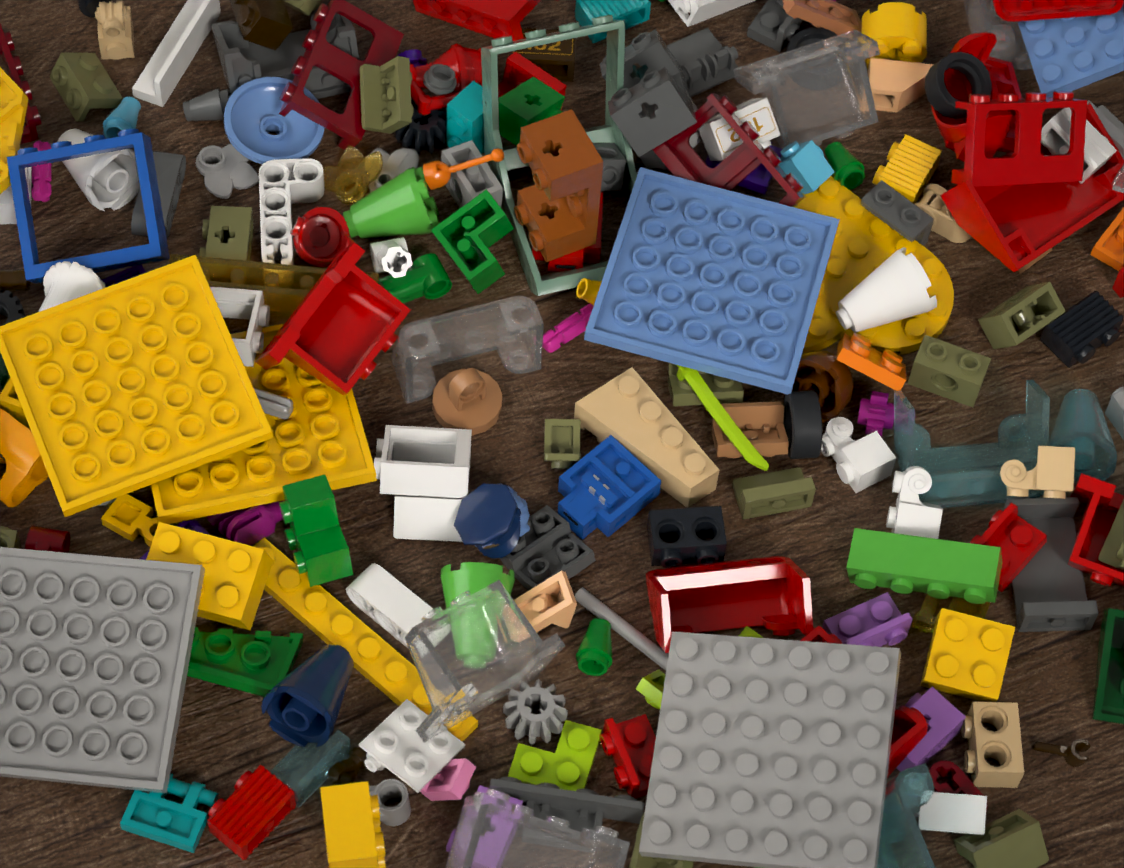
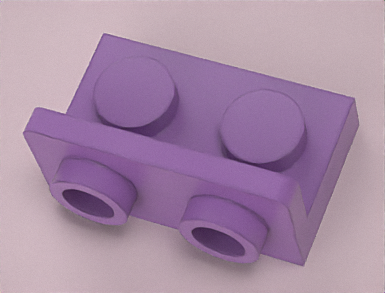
(870, 623)

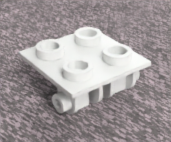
(403, 752)

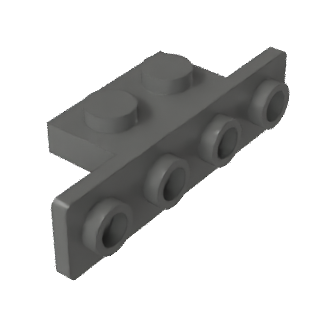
(579, 807)

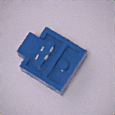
(605, 489)

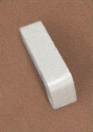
(280, 186)

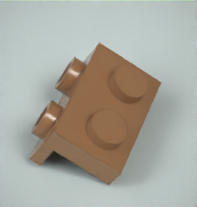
(761, 425)

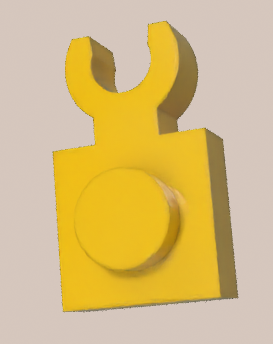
(129, 518)

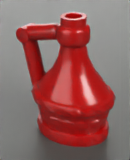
(467, 67)

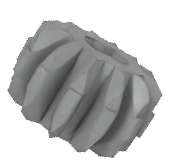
(535, 698)

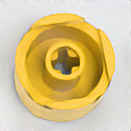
(898, 31)

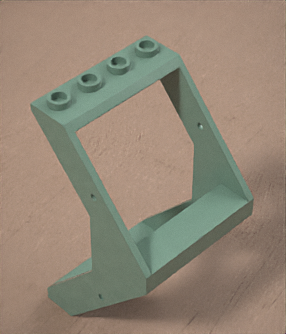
(605, 133)

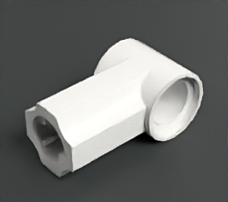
(391, 257)

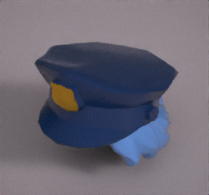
(492, 519)

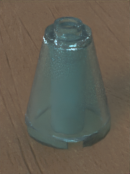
(1085, 428)

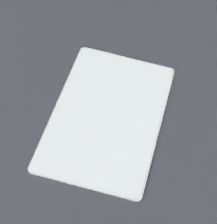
(954, 813)

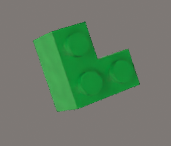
(469, 235)
(315, 531)

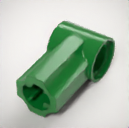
(423, 278)

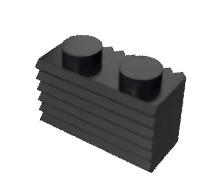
(1083, 329)

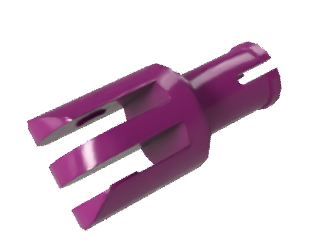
(251, 523)

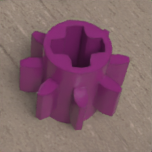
(876, 413)

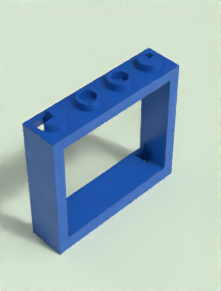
(153, 252)

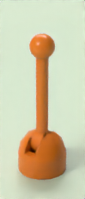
(439, 173)

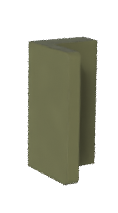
(773, 493)
(1007, 843)

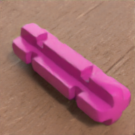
(42, 176)
(567, 329)

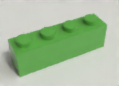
(924, 566)

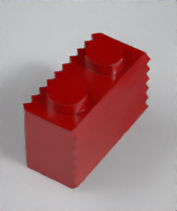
(251, 811)

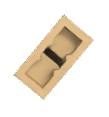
(1000, 745)

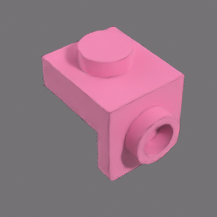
(450, 781)

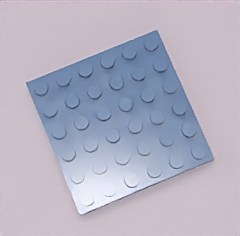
(713, 280)

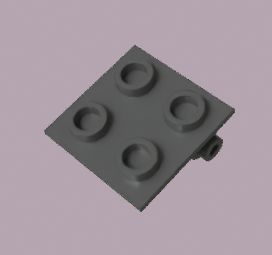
(704, 60)

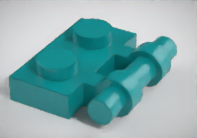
(169, 821)

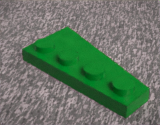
(243, 660)

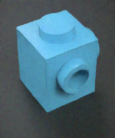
(807, 164)

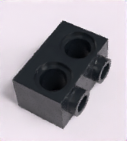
(684, 527)

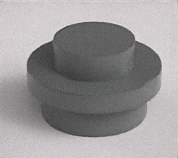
(440, 79)

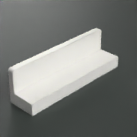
(176, 51)

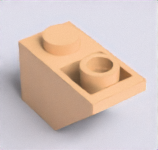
(896, 83)

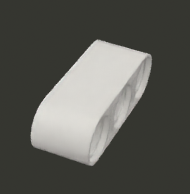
(387, 601)

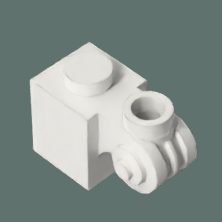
(859, 461)
(911, 514)

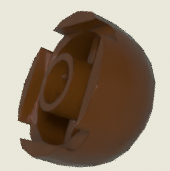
(828, 379)

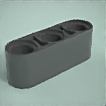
(170, 177)

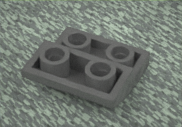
(547, 550)

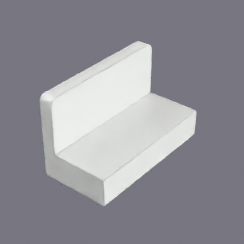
(426, 518)

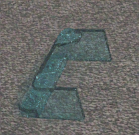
(972, 472)

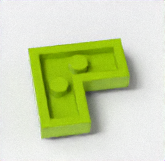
(566, 767)

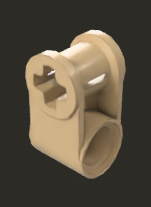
(943, 222)

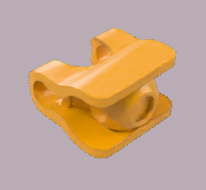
(23, 461)

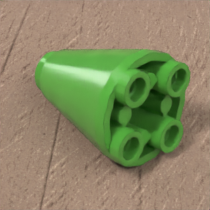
(395, 208)

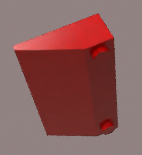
(1030, 219)

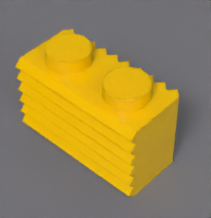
(909, 167)

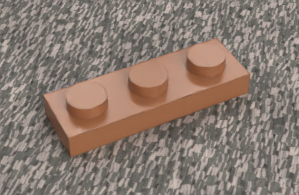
(824, 14)

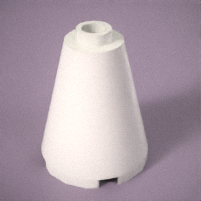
(104, 178)
(888, 294)

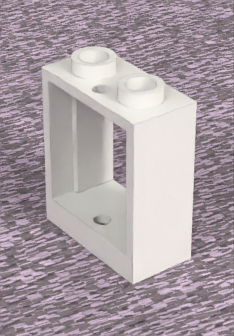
(245, 305)
(424, 461)

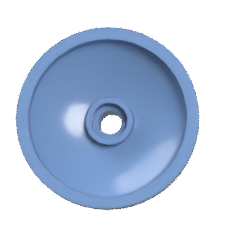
(255, 112)

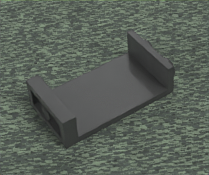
(1048, 590)

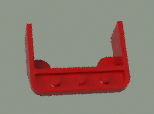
(729, 597)

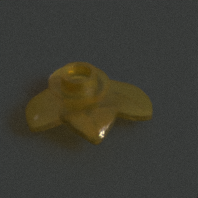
(352, 172)

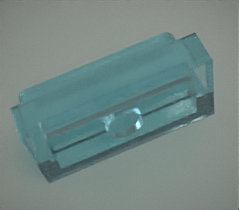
(307, 767)

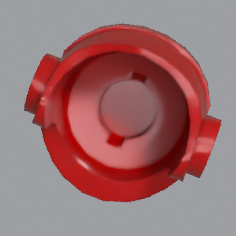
(320, 236)

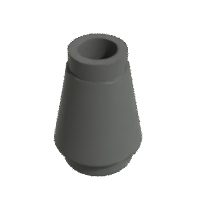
(207, 106)

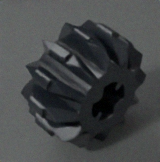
(424, 131)

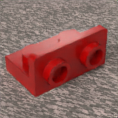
(1017, 541)
(632, 749)

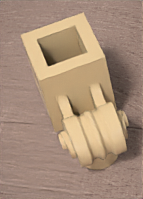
(115, 30)
(1052, 473)

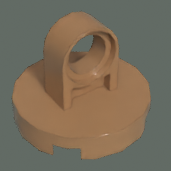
(467, 400)

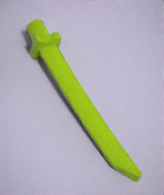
(721, 417)

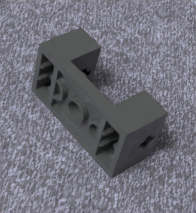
(653, 97)

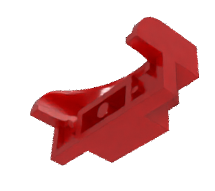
(999, 123)

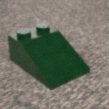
(1110, 669)

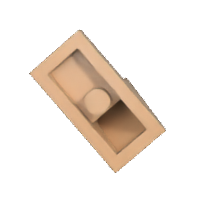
(549, 603)

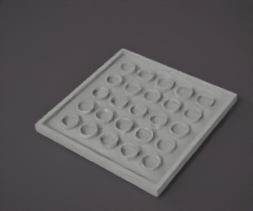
(93, 666)
(771, 753)

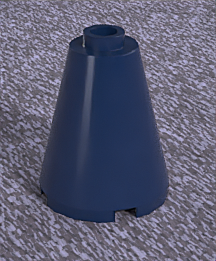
(310, 697)

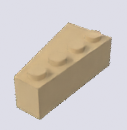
(651, 433)

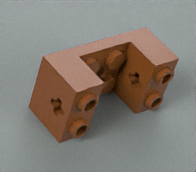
(567, 177)

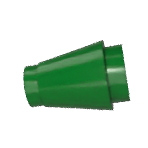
(846, 167)
(595, 649)

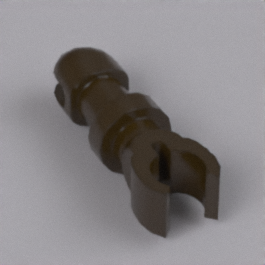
(347, 769)

